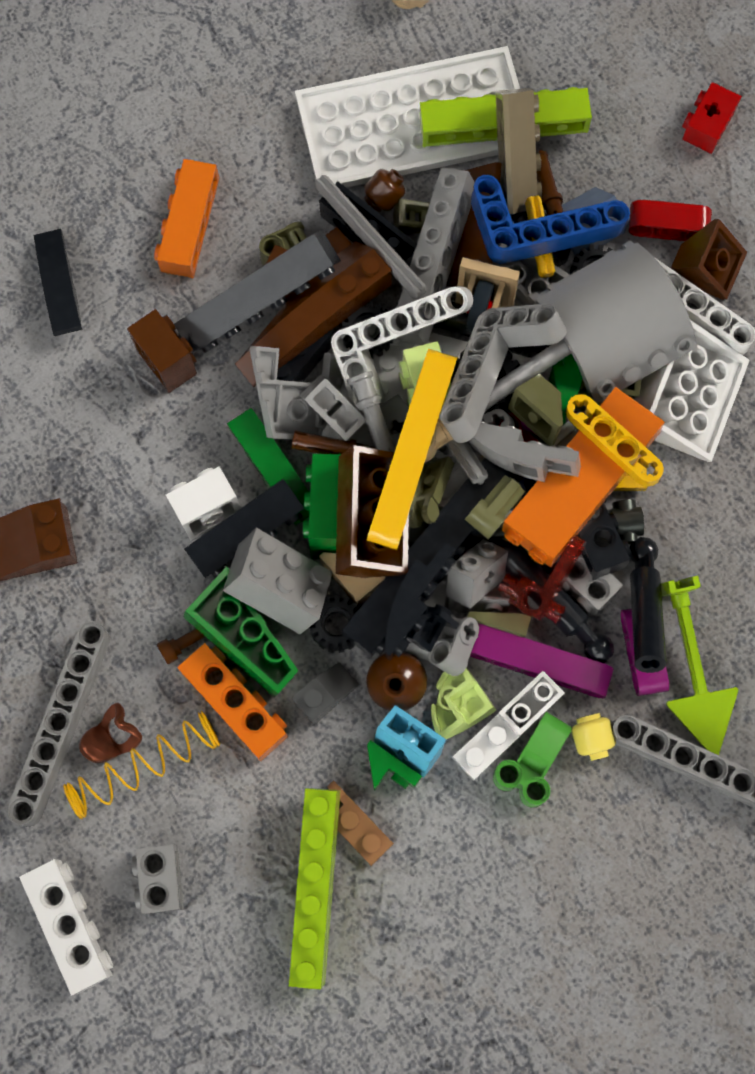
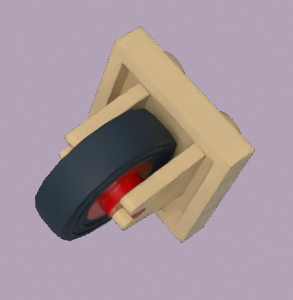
(489, 285)

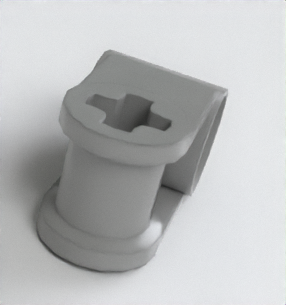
(454, 646)

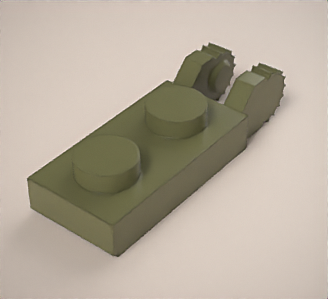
(430, 491)

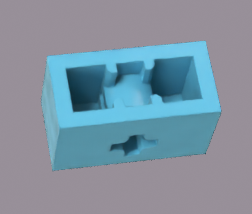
(409, 740)

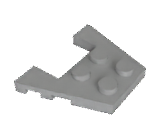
(281, 400)

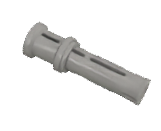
(368, 403)

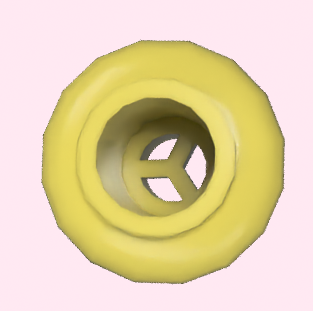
(593, 736)

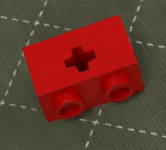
(711, 117)

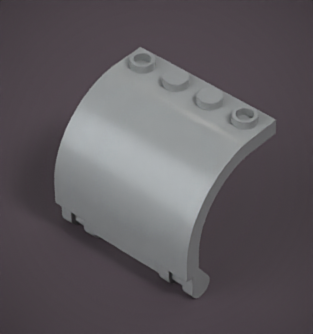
(620, 318)

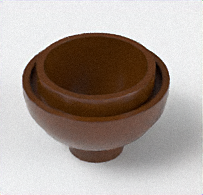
(408, 670)

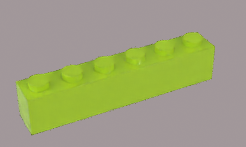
(476, 121)
(314, 888)

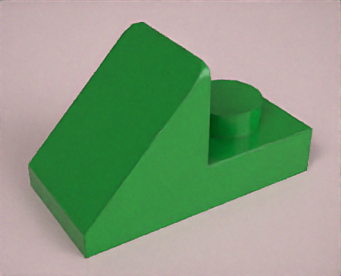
(383, 762)

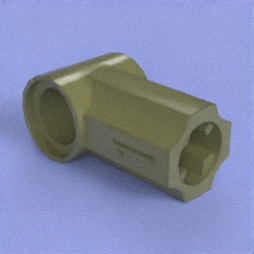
(491, 511)

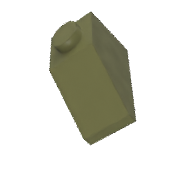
(539, 408)

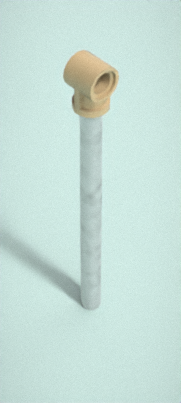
(506, 386)

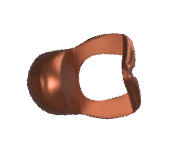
(98, 743)

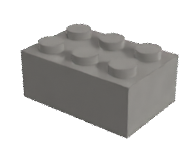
(278, 581)

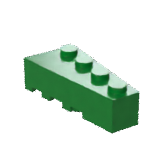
(241, 635)

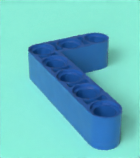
(540, 228)

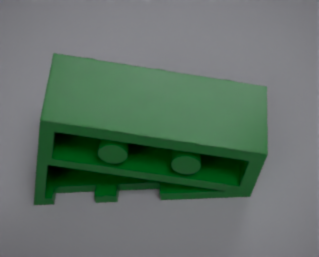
(322, 503)

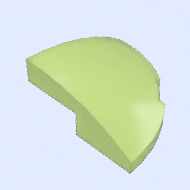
(459, 704)

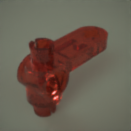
(521, 589)

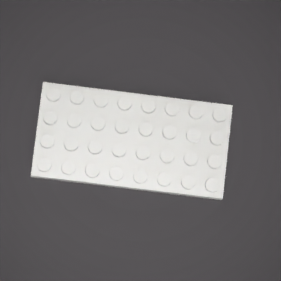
(375, 120)

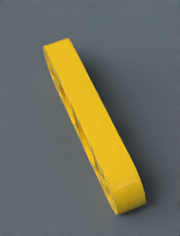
(618, 436)

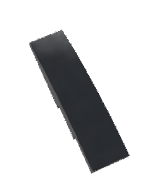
(57, 282)

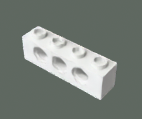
(38, 886)

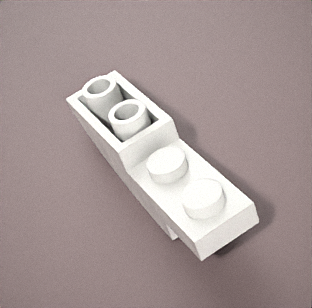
(508, 725)

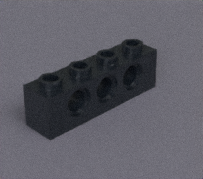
(393, 236)
(604, 559)

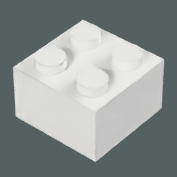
(203, 502)

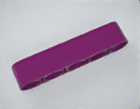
(534, 657)

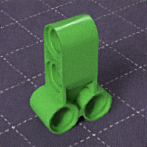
(535, 760)

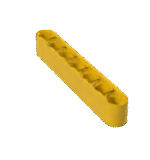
(411, 449)

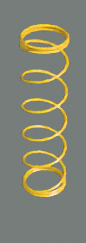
(81, 810)

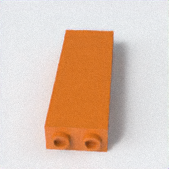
(565, 503)

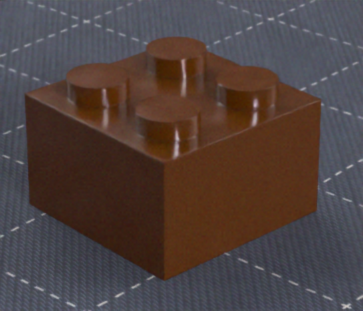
(163, 350)

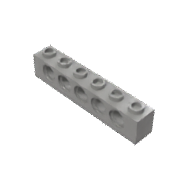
(438, 243)

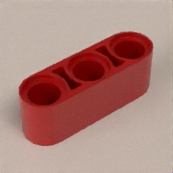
(667, 219)

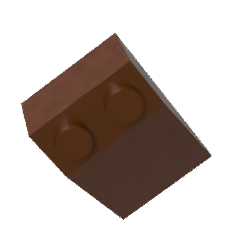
(36, 540)

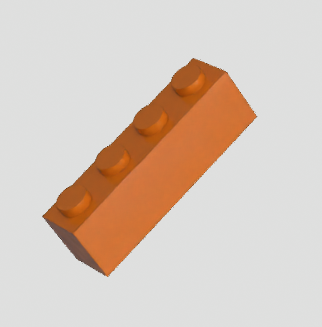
(187, 218)

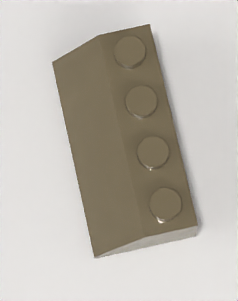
(517, 146)

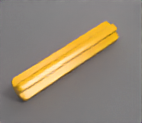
(544, 262)

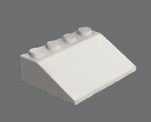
(695, 395)

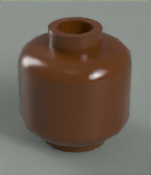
(384, 190)

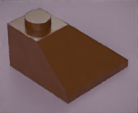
(711, 259)

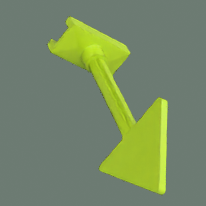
(705, 712)

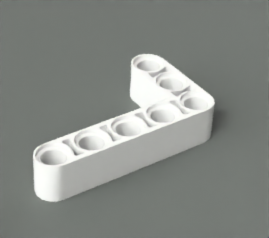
(711, 309)
(389, 331)

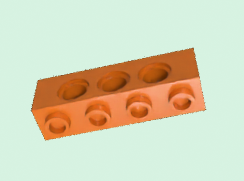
(197, 669)

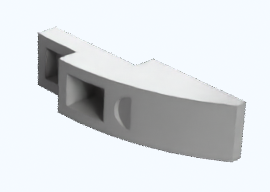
(529, 459)

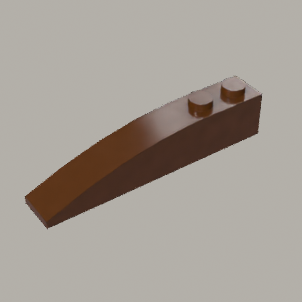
(323, 306)

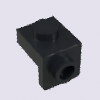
(428, 635)

